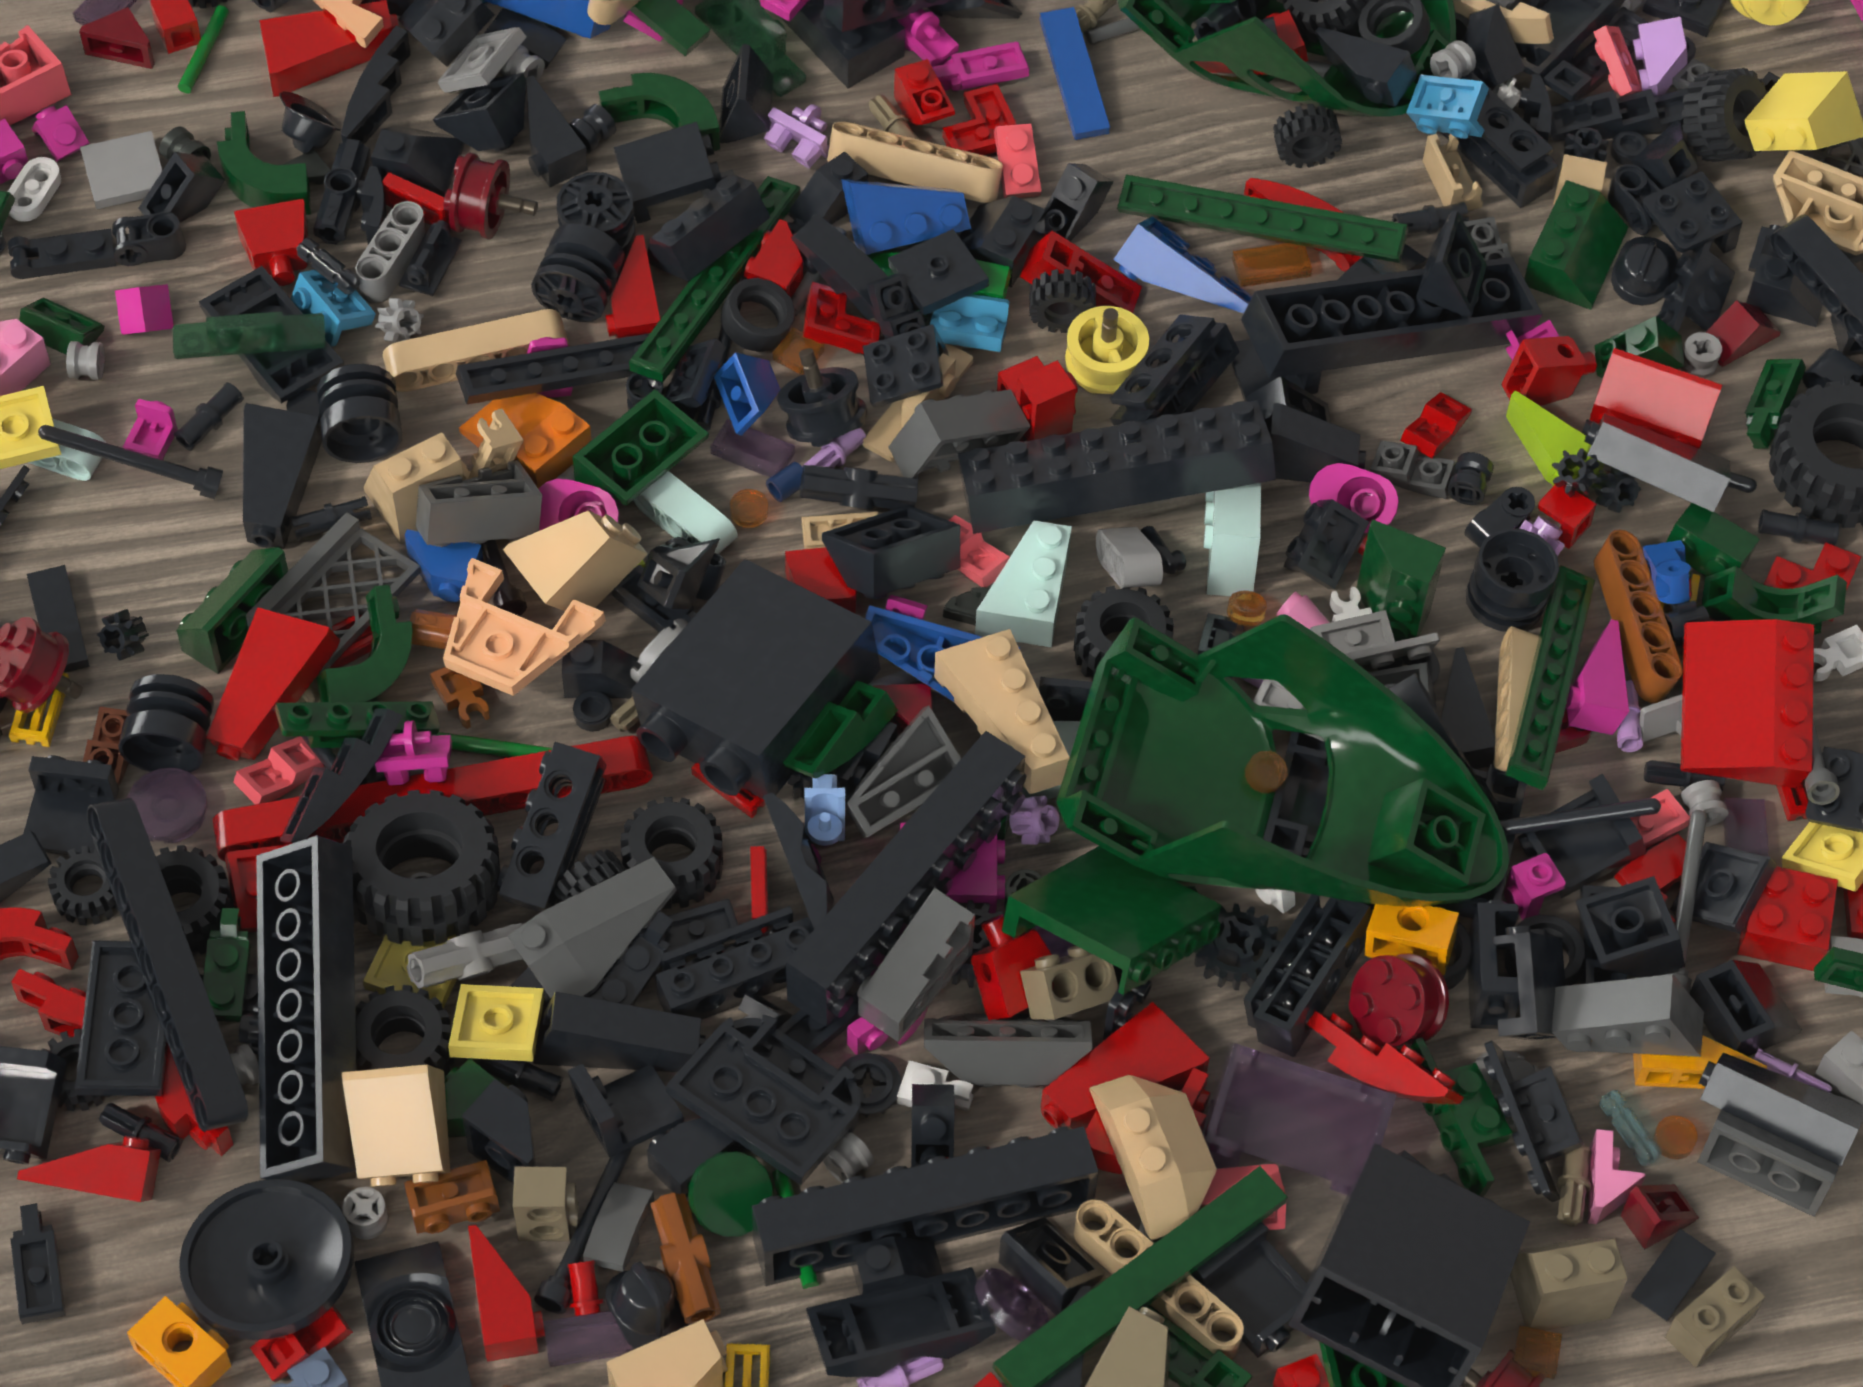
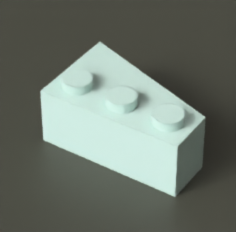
(1232, 538)
(1028, 587)

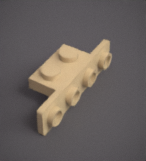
(899, 412)

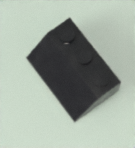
(708, 228)
(894, 550)

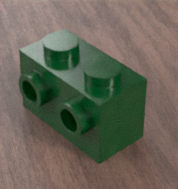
(1712, 541)

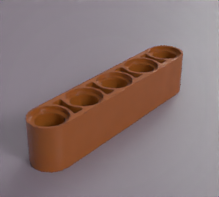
(1641, 620)

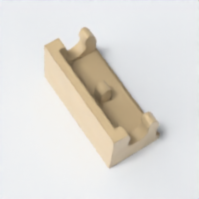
(1450, 173)
(498, 447)

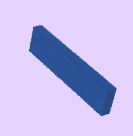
(1074, 73)

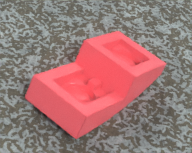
(977, 558)
(284, 770)

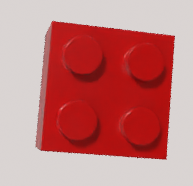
(1791, 920)

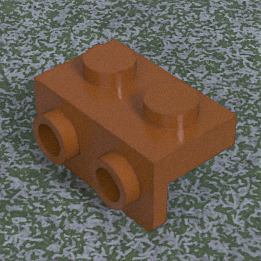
(455, 1198)

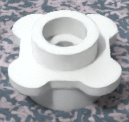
(1508, 92)

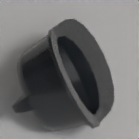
(306, 122)
(1643, 270)
(644, 1304)

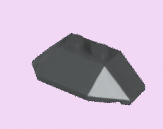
(1007, 1049)

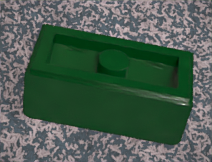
(59, 324)

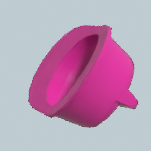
(1357, 490)
(570, 498)

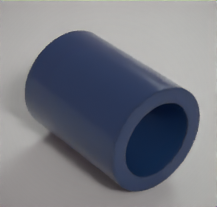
(785, 481)

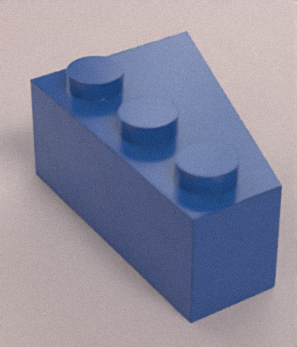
(565, 14)
(900, 215)

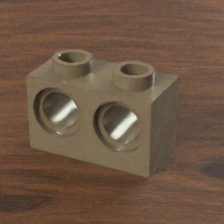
(1071, 989)
(544, 1204)
(1715, 1317)

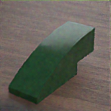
(842, 730)

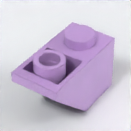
(1663, 53)

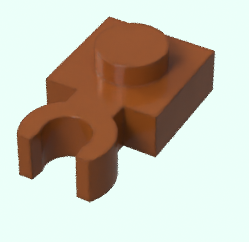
(460, 692)

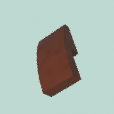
(106, 741)

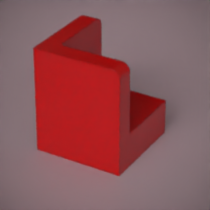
(175, 24)
(1572, 513)

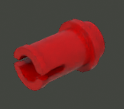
(584, 1288)

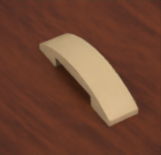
(1525, 22)

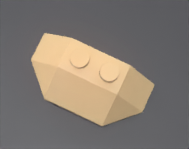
(1825, 195)
(1156, 1150)

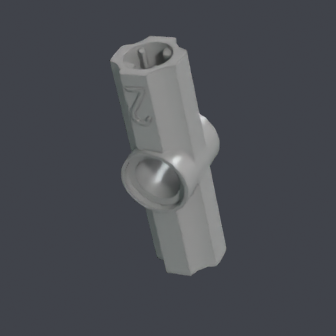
(463, 957)

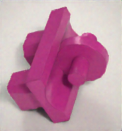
(927, 38)
(415, 751)

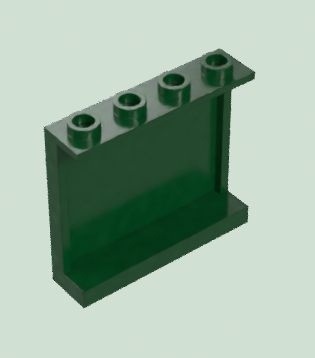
(1116, 914)

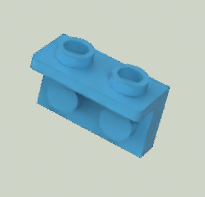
(1448, 106)
(341, 311)
(973, 322)

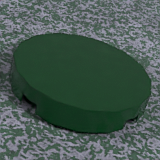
(726, 1190)

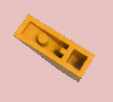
(1681, 1070)

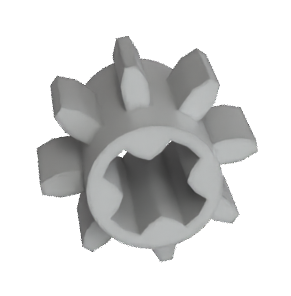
(389, 320)

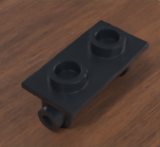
(431, 259)

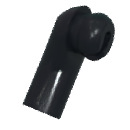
(1171, 561)

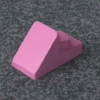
(1608, 1184)

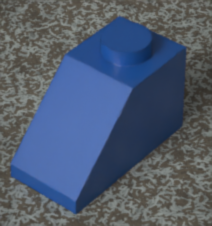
(746, 389)
(442, 567)

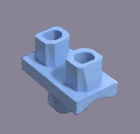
(825, 811)

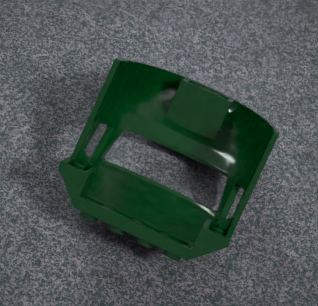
(1168, 790)

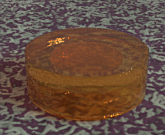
(749, 508)
(1246, 608)
(1266, 771)
(1675, 1137)

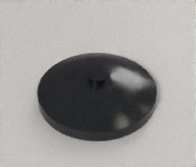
(266, 1259)

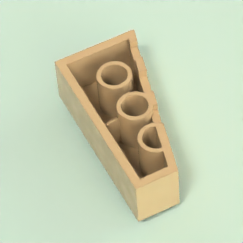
(1002, 698)

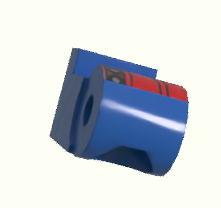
(1669, 571)

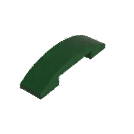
(1197, 1366)

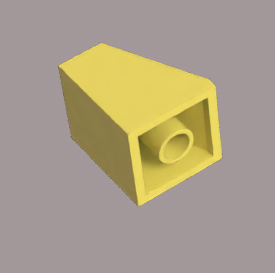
(1806, 113)

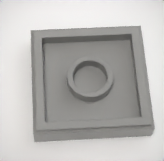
(481, 59)
(121, 168)

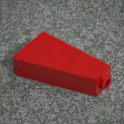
(314, 46)
(273, 667)
(1144, 1047)

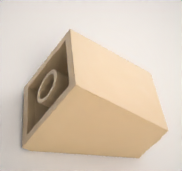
(396, 481)
(577, 558)
(398, 1123)
(677, 1360)

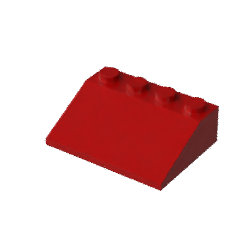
(1748, 700)

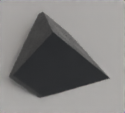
(677, 573)

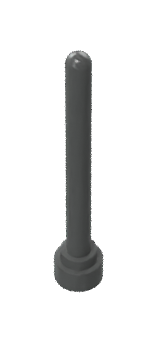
(1821, 783)
(1688, 889)

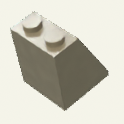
(1568, 1282)
(1136, 1353)

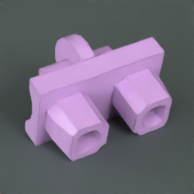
(811, 142)

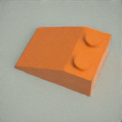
(549, 433)

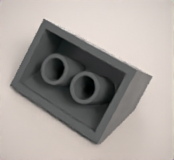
(1768, 1163)

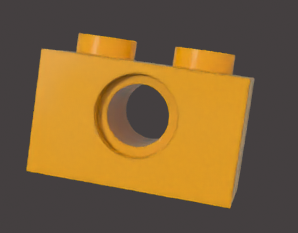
(1413, 930)
(164, 1328)

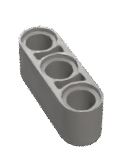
(390, 251)
(1129, 557)

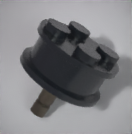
(821, 402)

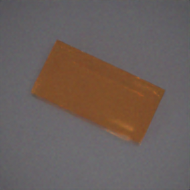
(1271, 264)

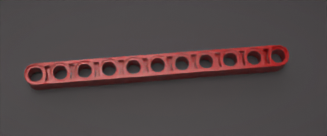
(489, 786)

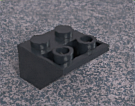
(1743, 1007)

